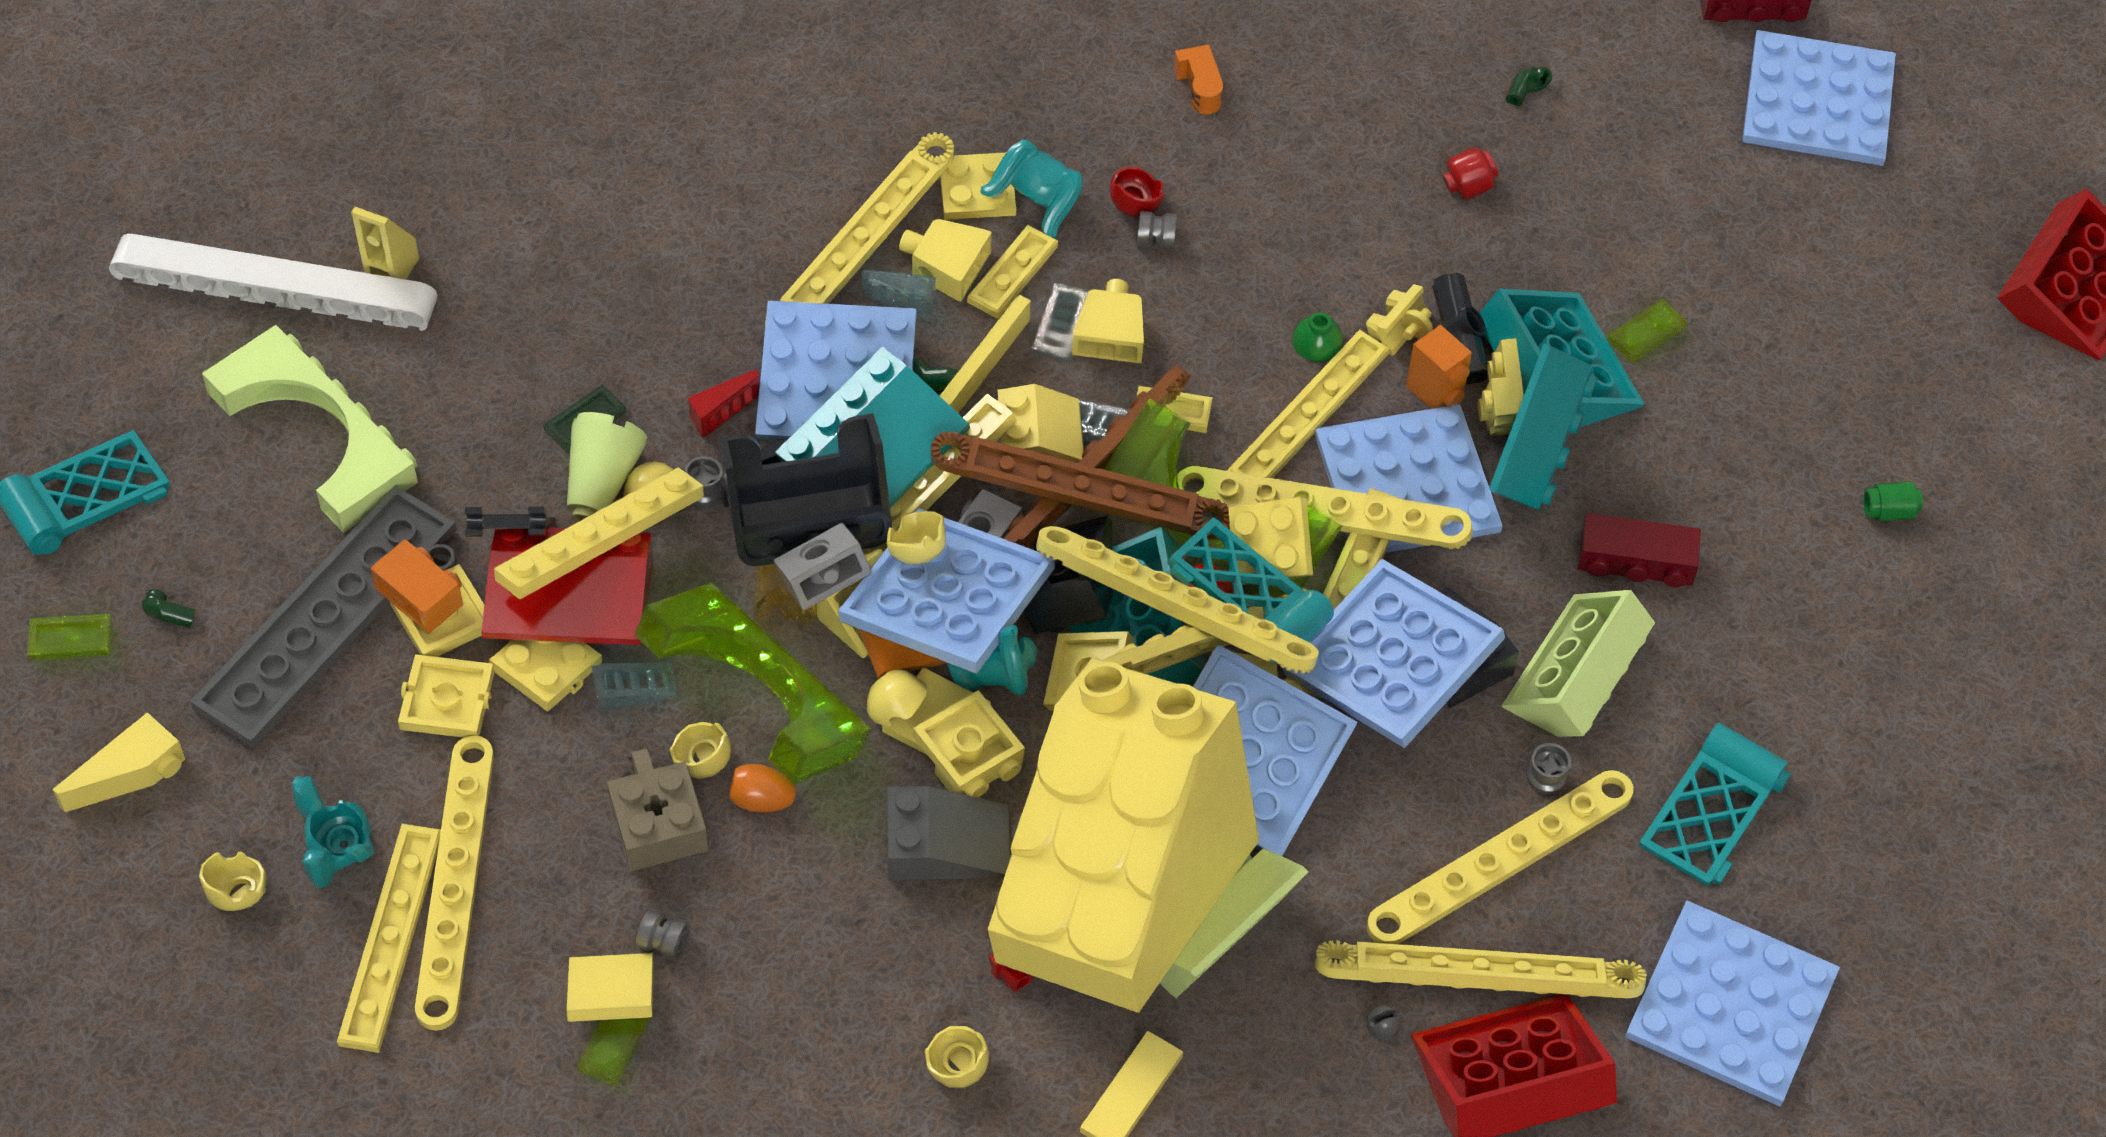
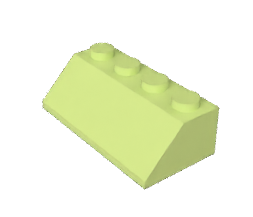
(1580, 662)
(1245, 901)

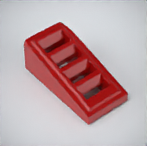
(721, 402)

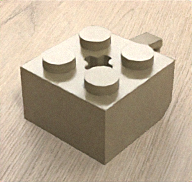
(657, 813)

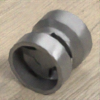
(1156, 230)
(709, 474)
(1548, 769)
(663, 934)

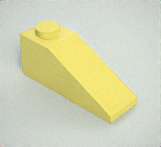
(384, 245)
(126, 764)

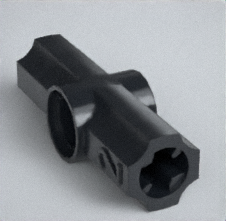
(1462, 321)

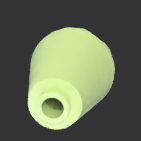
(600, 461)

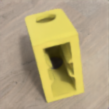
(948, 253)
(1110, 325)

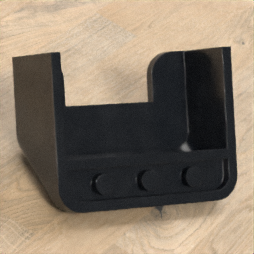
(799, 499)

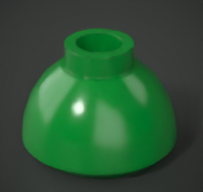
(1317, 338)

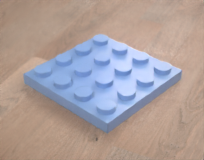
(1819, 97)
(815, 351)
(1414, 458)
(953, 602)
(1397, 652)
(1285, 738)
(1732, 1003)

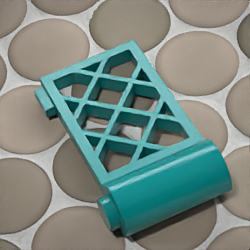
(42, 521)
(1299, 613)
(1747, 769)

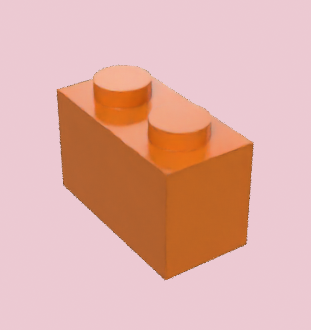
(1439, 369)
(417, 585)

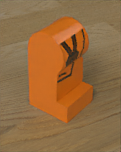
(1202, 75)

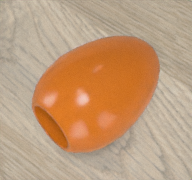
(761, 789)

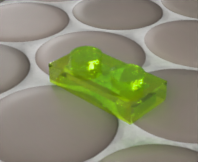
(1647, 330)
(70, 636)
(612, 1048)

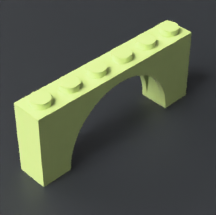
(278, 369)

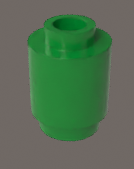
(1892, 501)

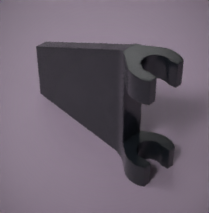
(535, 520)

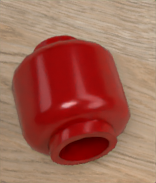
(1470, 173)

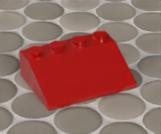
(2063, 277)
(588, 605)
(1516, 1068)

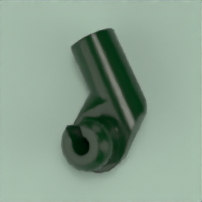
(1527, 82)
(934, 377)
(157, 607)

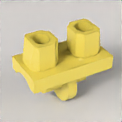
(1405, 319)

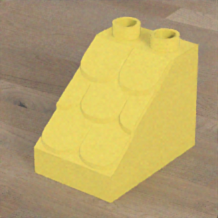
(1124, 834)

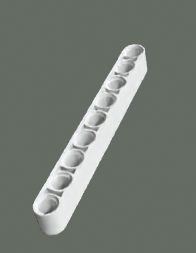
(273, 280)

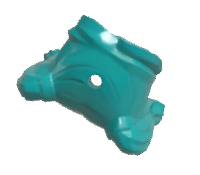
(1040, 179)
(1004, 667)
(327, 829)

